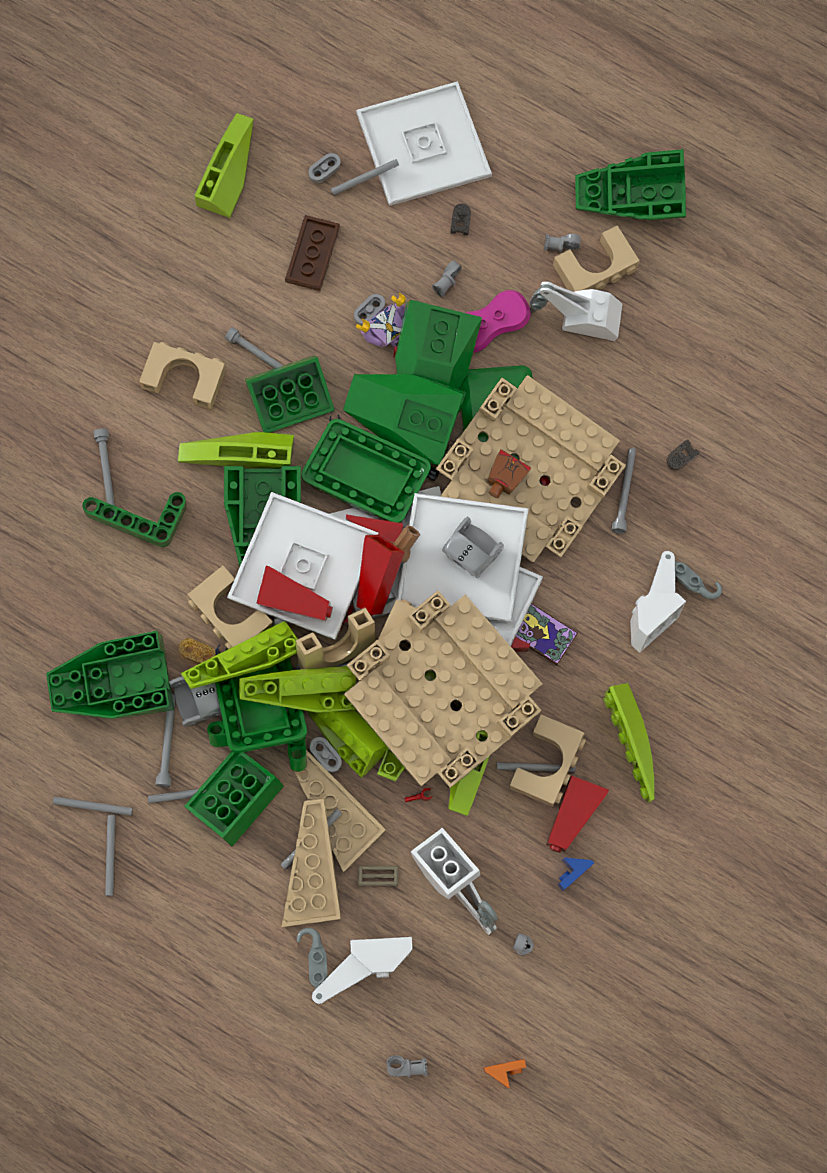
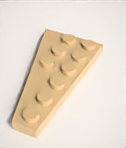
(354, 828)
(312, 881)

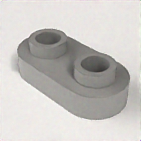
(322, 167)
(367, 308)
(327, 754)

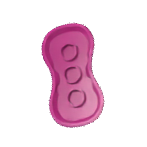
(503, 314)

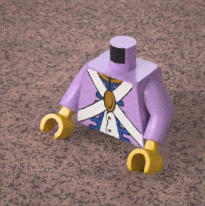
(386, 325)

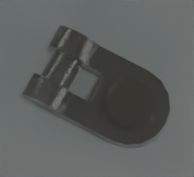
(462, 215)
(677, 460)

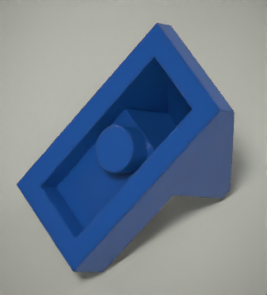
(577, 866)

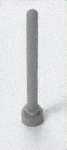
(234, 336)
(101, 437)
(619, 525)
(163, 778)

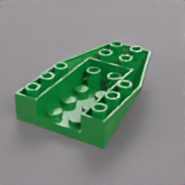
(436, 343)
(406, 411)
(114, 679)

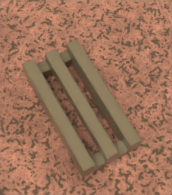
(360, 875)

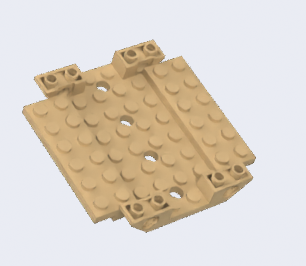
(550, 440)
(470, 667)

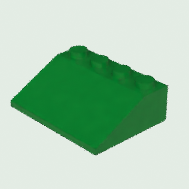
(289, 394)
(234, 796)

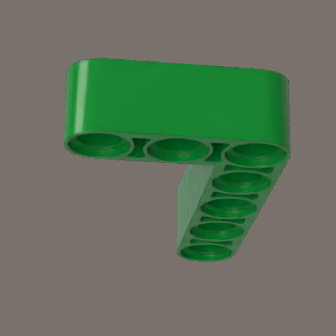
(138, 521)
(296, 750)

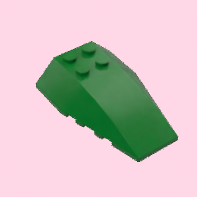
(637, 188)
(247, 495)

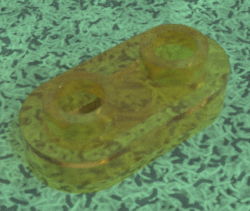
(198, 651)

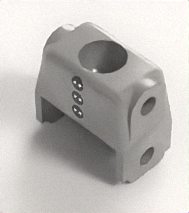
(472, 548)
(195, 704)

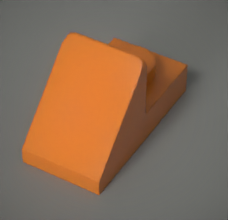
(499, 1071)

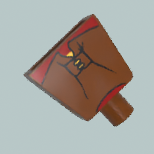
(506, 474)

